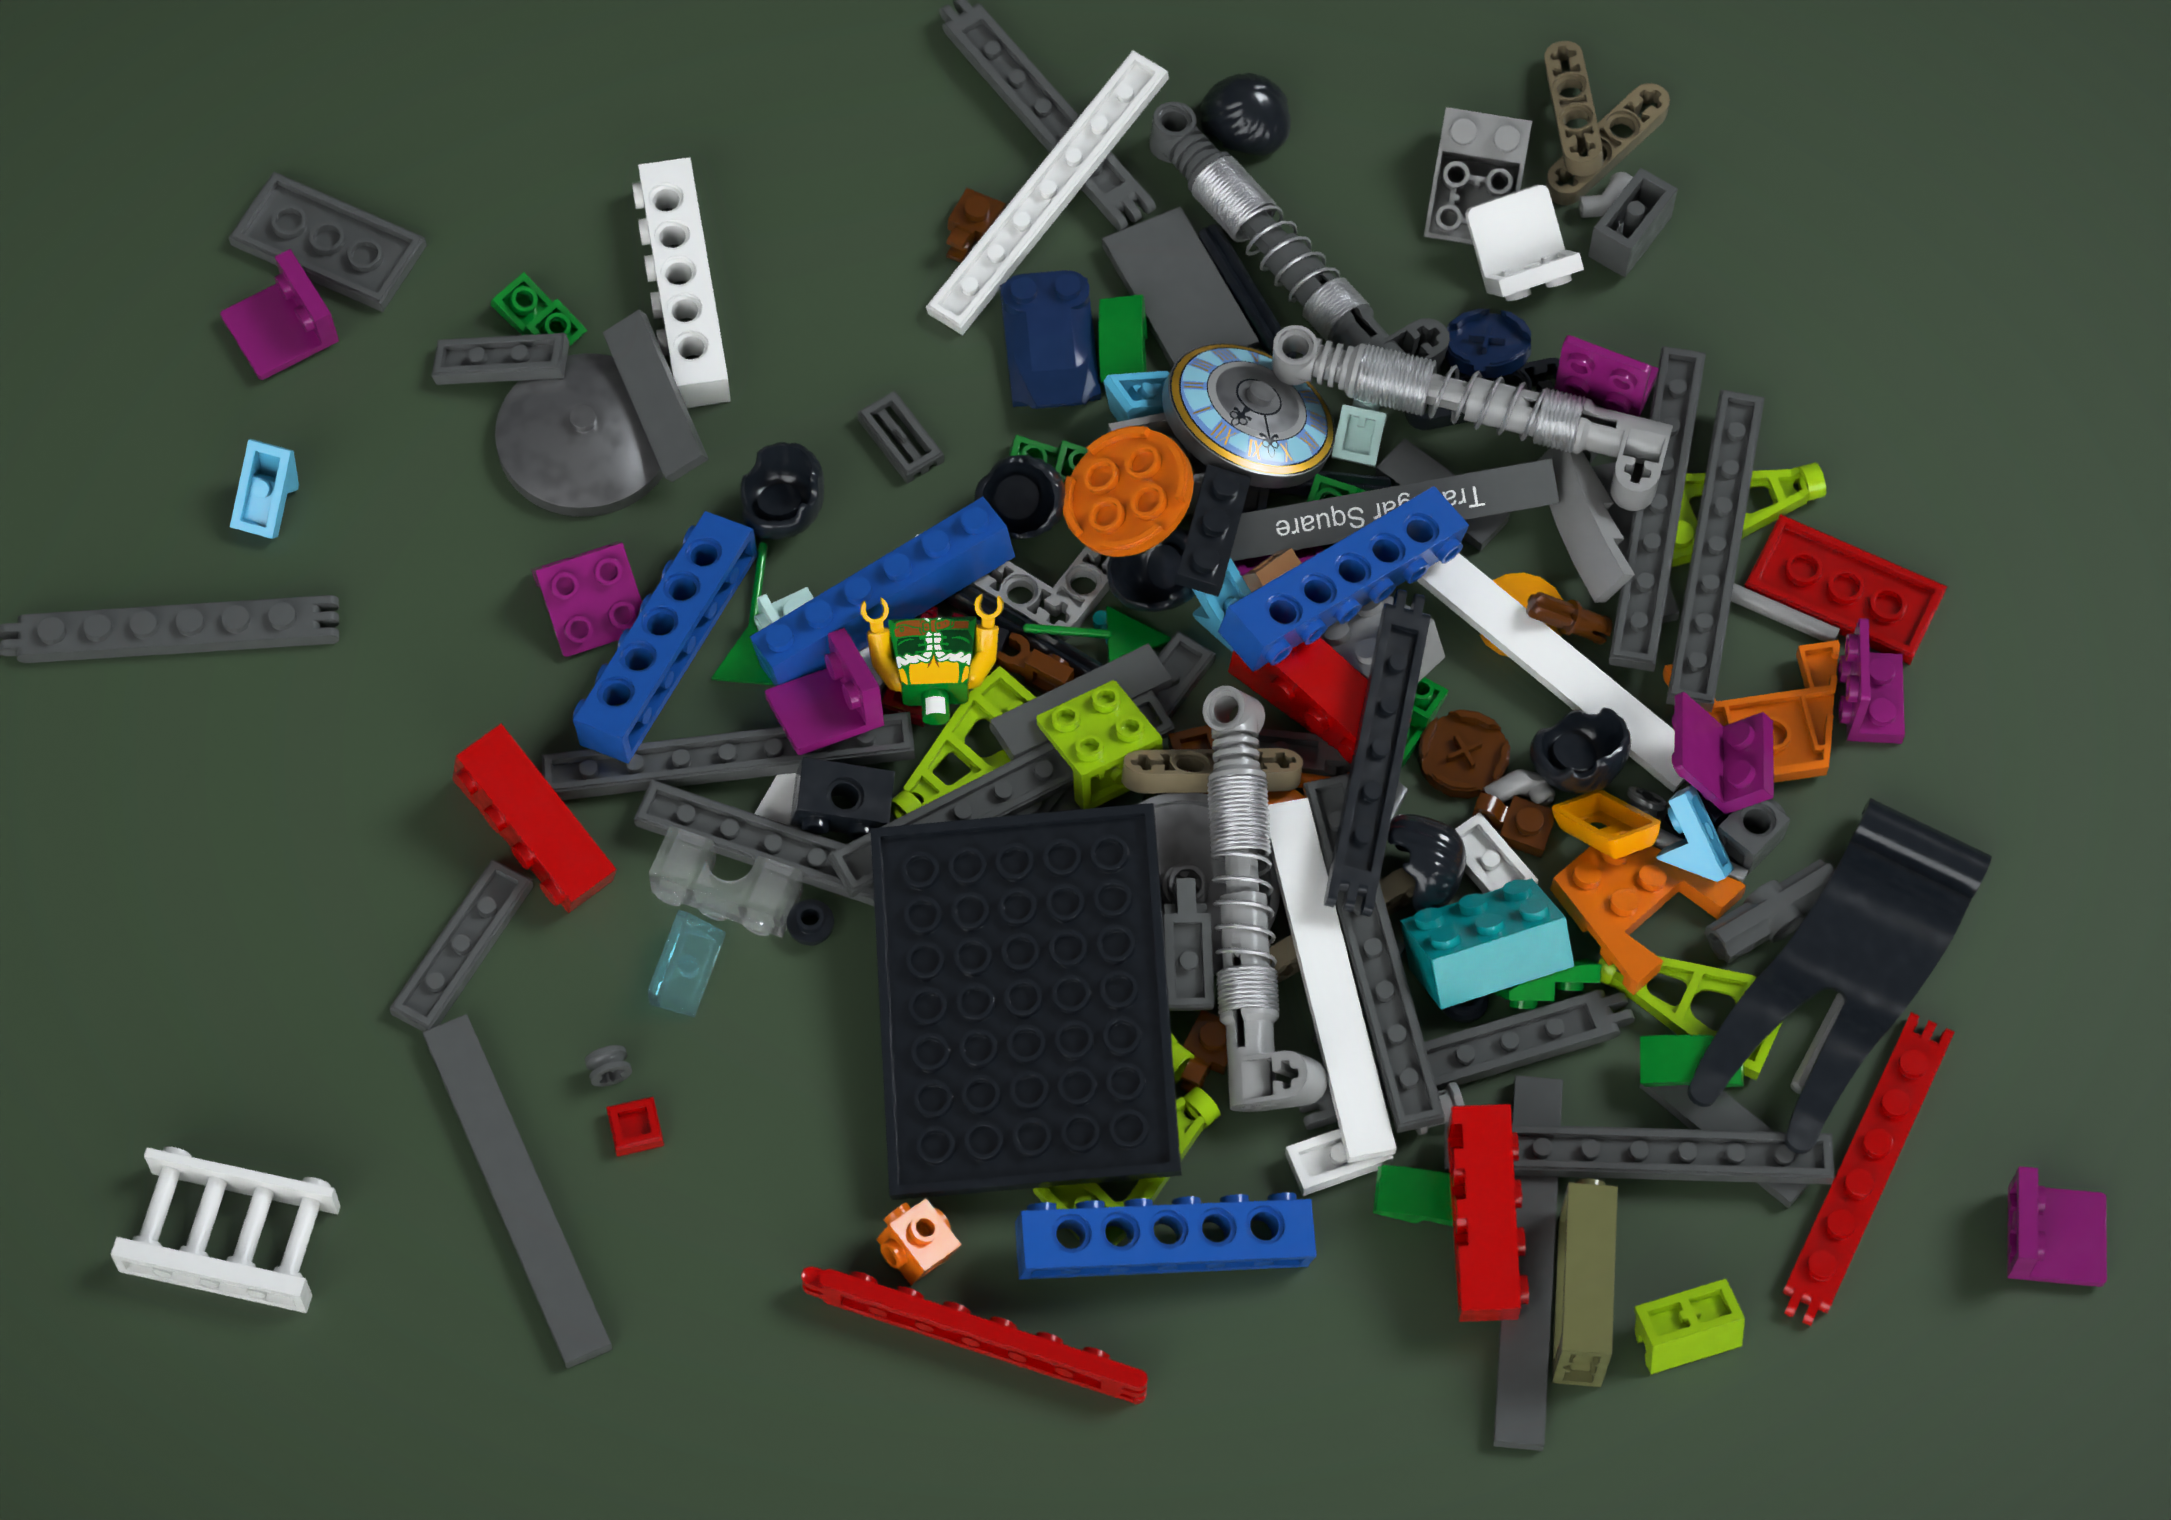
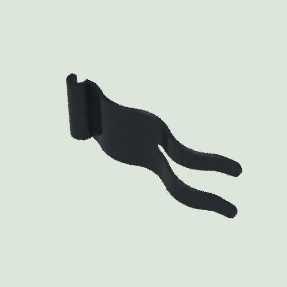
(1867, 938)

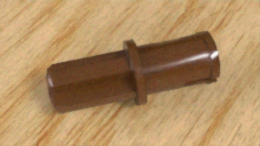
(1569, 617)

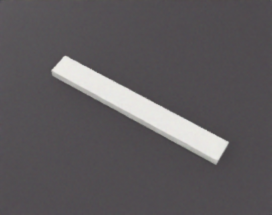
(1047, 192)
(1551, 660)
(1329, 983)

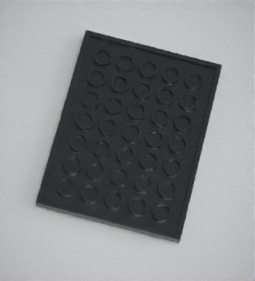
(1024, 1002)

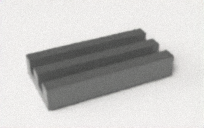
(919, 463)

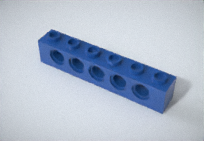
(1372, 560)
(619, 730)
(1044, 1257)

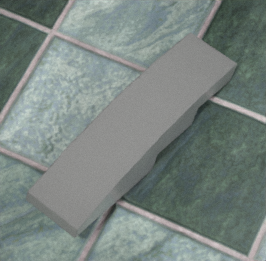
(1587, 525)

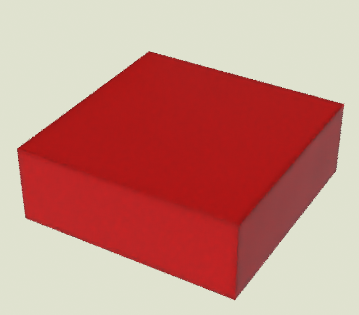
(635, 1126)

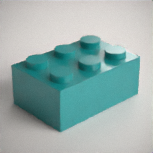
(1487, 942)

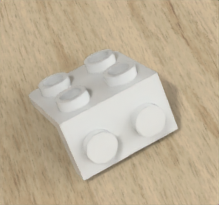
(1520, 243)

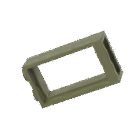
(1584, 1283)

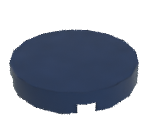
(1488, 343)

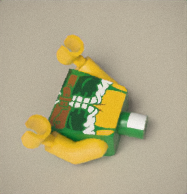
(933, 658)

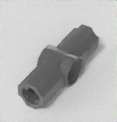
(1768, 912)

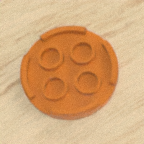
(1128, 491)

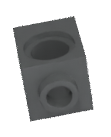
(1749, 848)

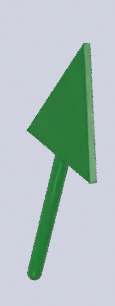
(1122, 633)

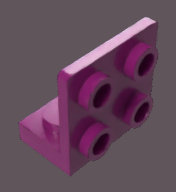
(281, 321)
(1604, 376)
(589, 597)
(1873, 691)
(830, 702)
(1726, 762)
(2055, 1233)

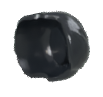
(1247, 114)
(782, 491)
(1024, 494)
(1148, 578)
(1582, 751)
(1435, 858)

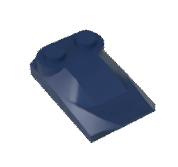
(1049, 339)

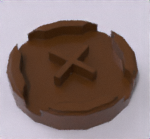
(1463, 753)

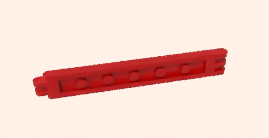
(1865, 1169)
(991, 1337)

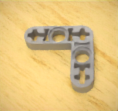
(1056, 599)

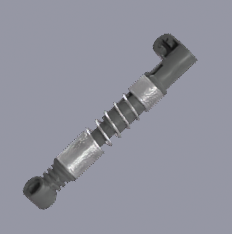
(1248, 213)

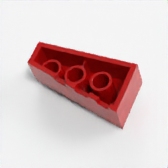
(1314, 690)
(532, 819)
(1485, 1213)

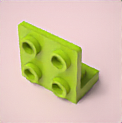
(1095, 736)

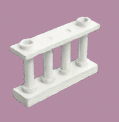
(238, 1274)

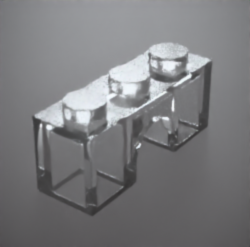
(757, 900)

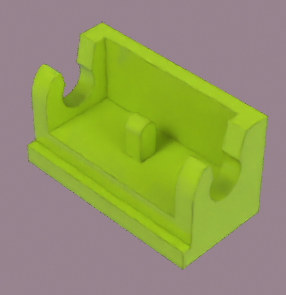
(1689, 1326)

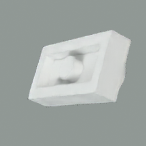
(1488, 857)
(1323, 1162)

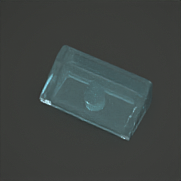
(685, 964)

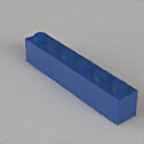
(906, 578)

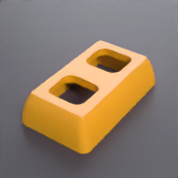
(1626, 826)

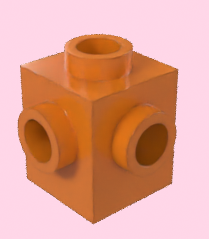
(917, 1240)

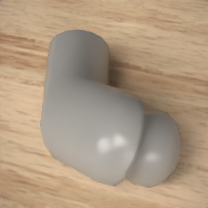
(1598, 204)
(1522, 783)

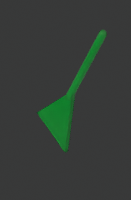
(742, 662)

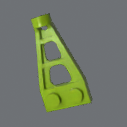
(1780, 487)
(994, 697)
(1679, 1017)
(1202, 1112)

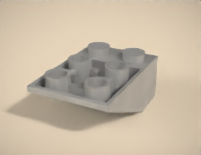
(1476, 162)

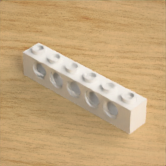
(672, 186)

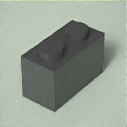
(1632, 222)

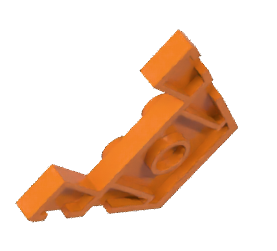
(1799, 716)
(1622, 893)

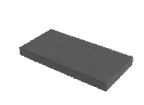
(330, 240)
(1180, 284)

